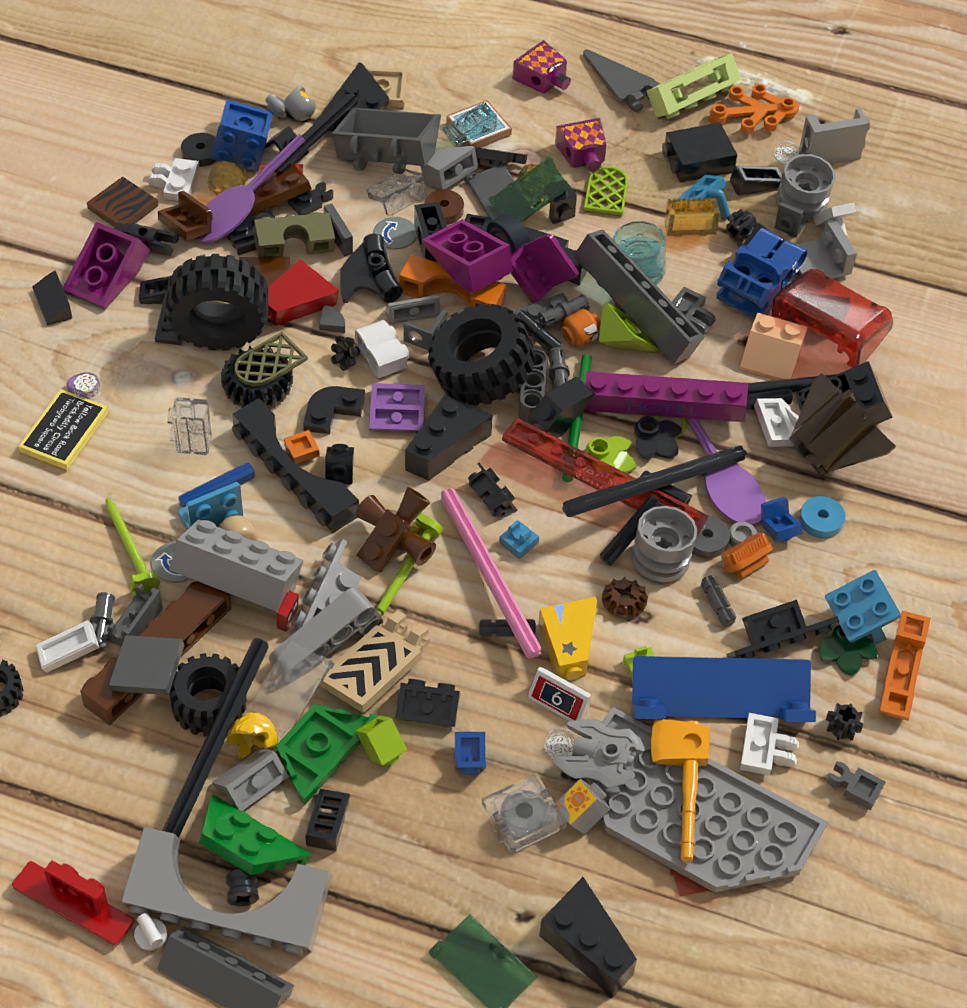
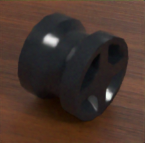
(242, 888)

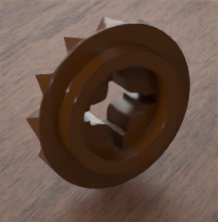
(630, 606)

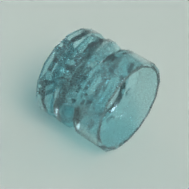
(645, 246)

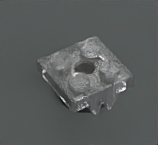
(523, 813)

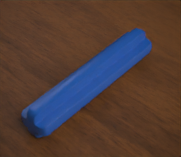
(237, 474)

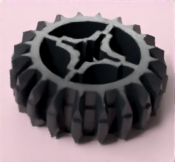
(245, 394)

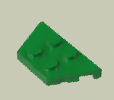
(319, 746)
(247, 841)

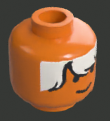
(581, 328)

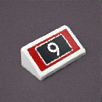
(559, 695)

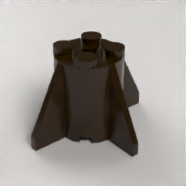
(835, 430)

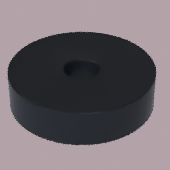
(198, 148)

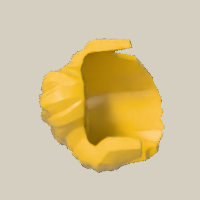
(251, 730)

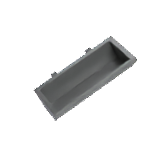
(387, 138)

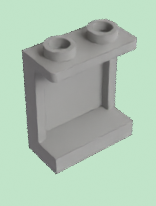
(836, 140)

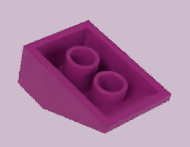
(470, 255)
(105, 265)

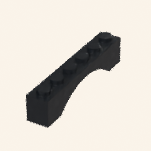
(327, 499)

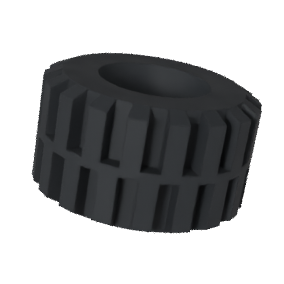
(198, 676)

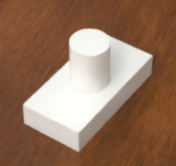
(838, 212)

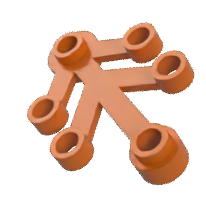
(783, 108)

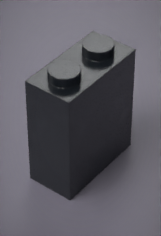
(699, 152)

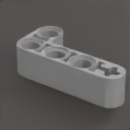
(334, 625)

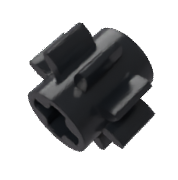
(740, 224)
(844, 721)

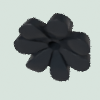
(344, 352)

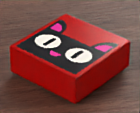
(287, 611)

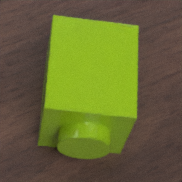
(381, 741)

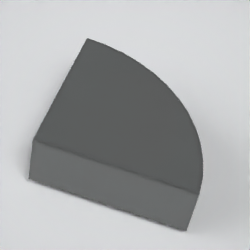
(332, 320)

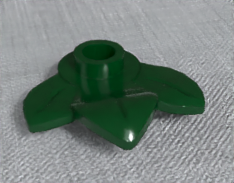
(846, 654)

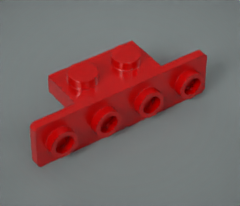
(74, 898)

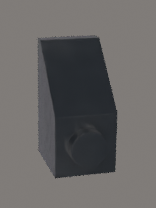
(562, 406)

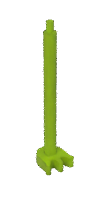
(430, 530)
(147, 579)

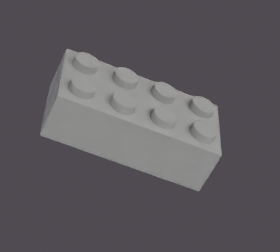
(236, 564)

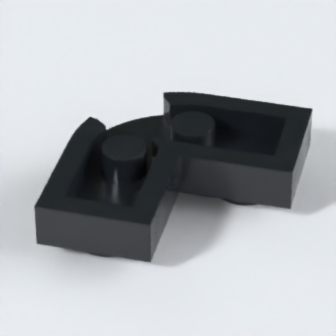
(332, 401)

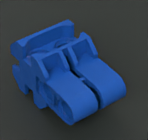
(759, 273)

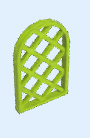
(610, 171)

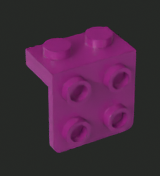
(541, 266)

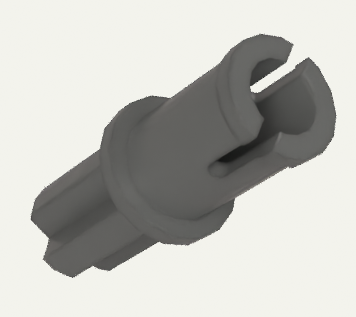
(102, 617)

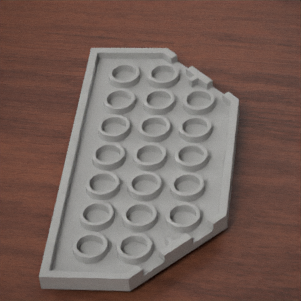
(739, 830)

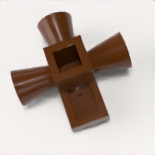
(394, 531)

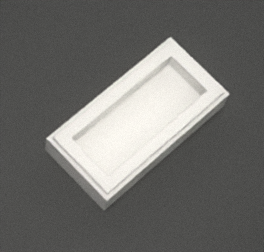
(67, 646)

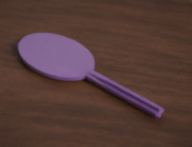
(235, 203)
(730, 487)

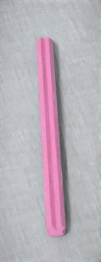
(491, 574)

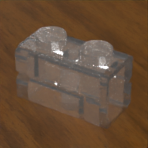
(190, 425)

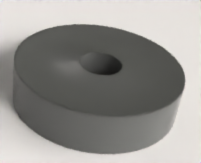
(718, 542)

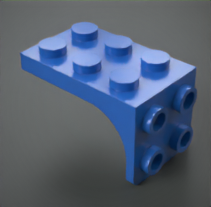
(242, 135)

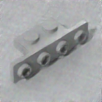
(330, 582)

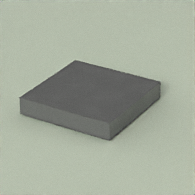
(146, 665)

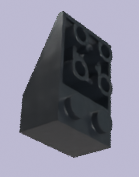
(866, 389)

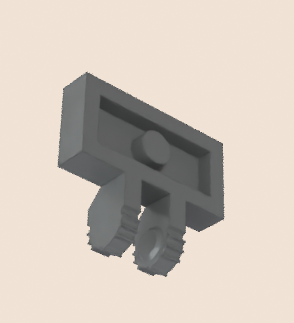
(691, 305)

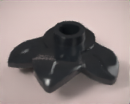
(658, 439)

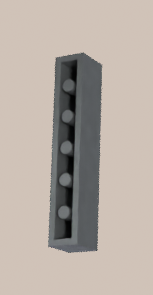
(638, 296)

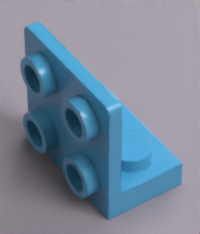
(213, 506)

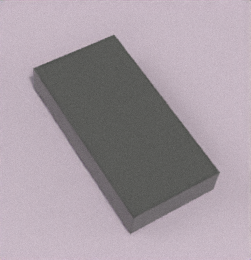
(342, 235)

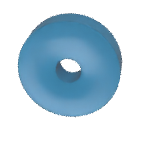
(818, 526)

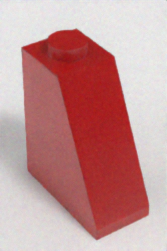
(299, 294)

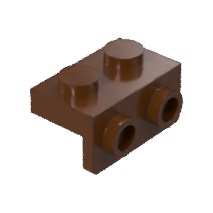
(187, 218)

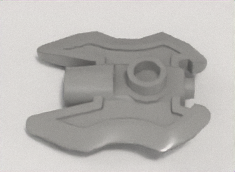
(600, 753)

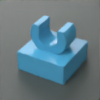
(519, 539)

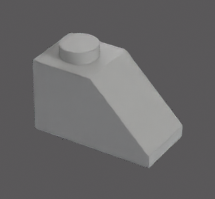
(449, 166)

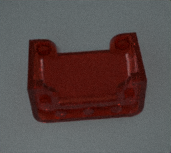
(834, 313)

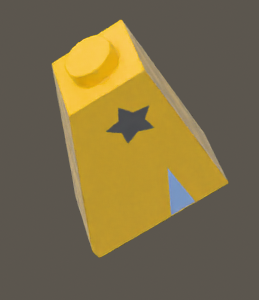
(568, 636)

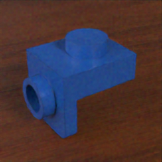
(778, 520)
(470, 752)

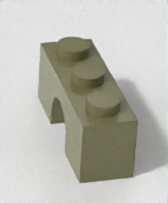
(312, 229)

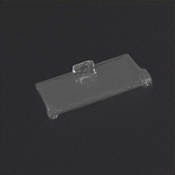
(291, 692)

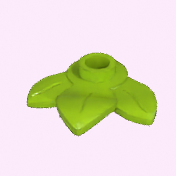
(612, 452)

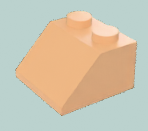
(773, 347)

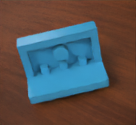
(863, 607)

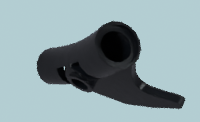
(370, 270)

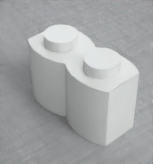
(381, 348)

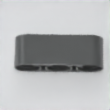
(534, 387)

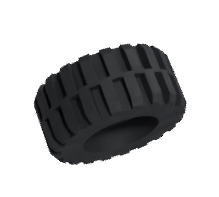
(217, 280)
(488, 377)

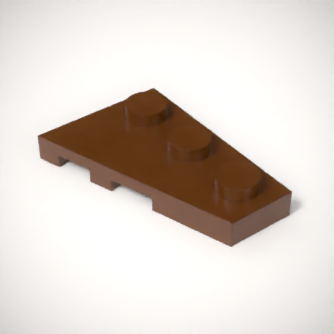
(279, 189)

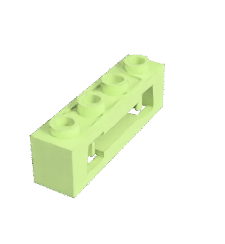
(669, 102)

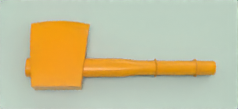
(686, 746)

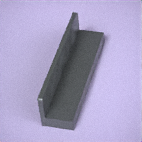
(221, 973)

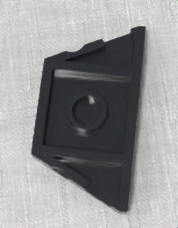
(365, 89)

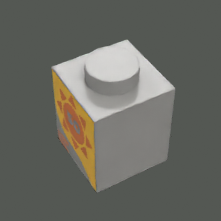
(583, 805)

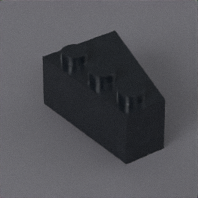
(446, 435)
(589, 939)

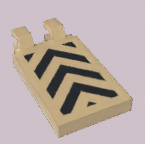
(376, 662)

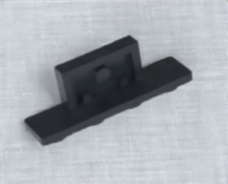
(775, 625)

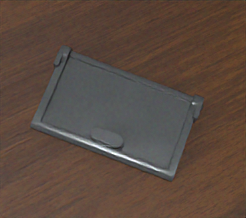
(489, 184)

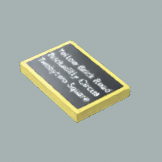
(63, 429)

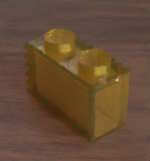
(691, 217)

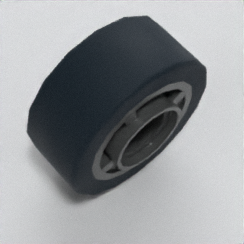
(509, 230)

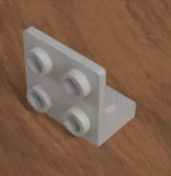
(831, 253)

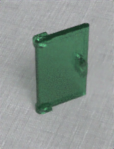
(537, 184)
(487, 972)

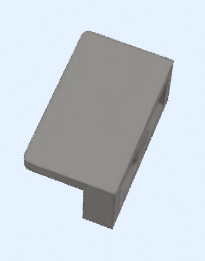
(252, 778)

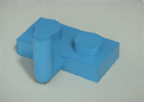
(709, 187)

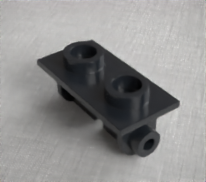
(485, 483)

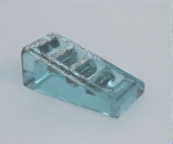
(485, 119)

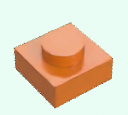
(301, 447)

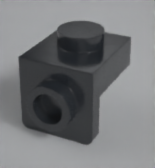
(563, 206)
(339, 463)

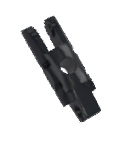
(150, 236)

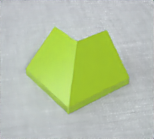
(621, 332)

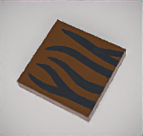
(122, 203)

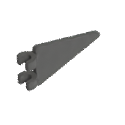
(621, 80)

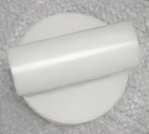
(150, 932)

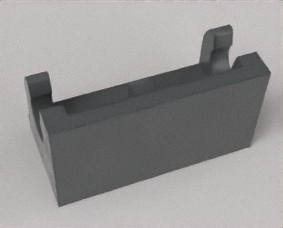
(136, 617)

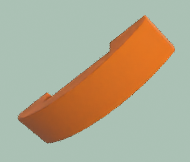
(904, 665)

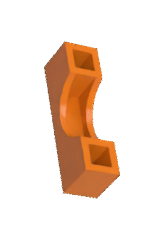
(425, 277)

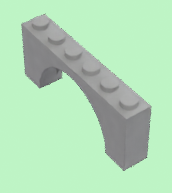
(287, 920)

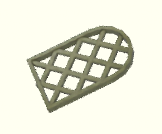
(254, 352)

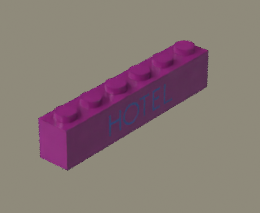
(667, 396)

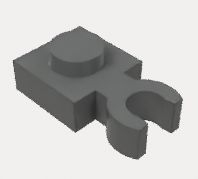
(860, 787)

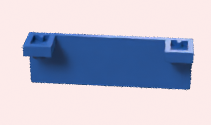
(721, 688)

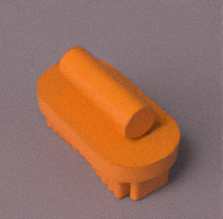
(747, 555)

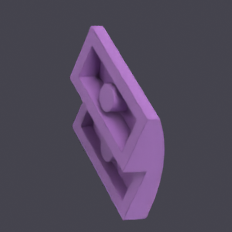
(397, 407)

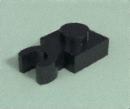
(311, 200)

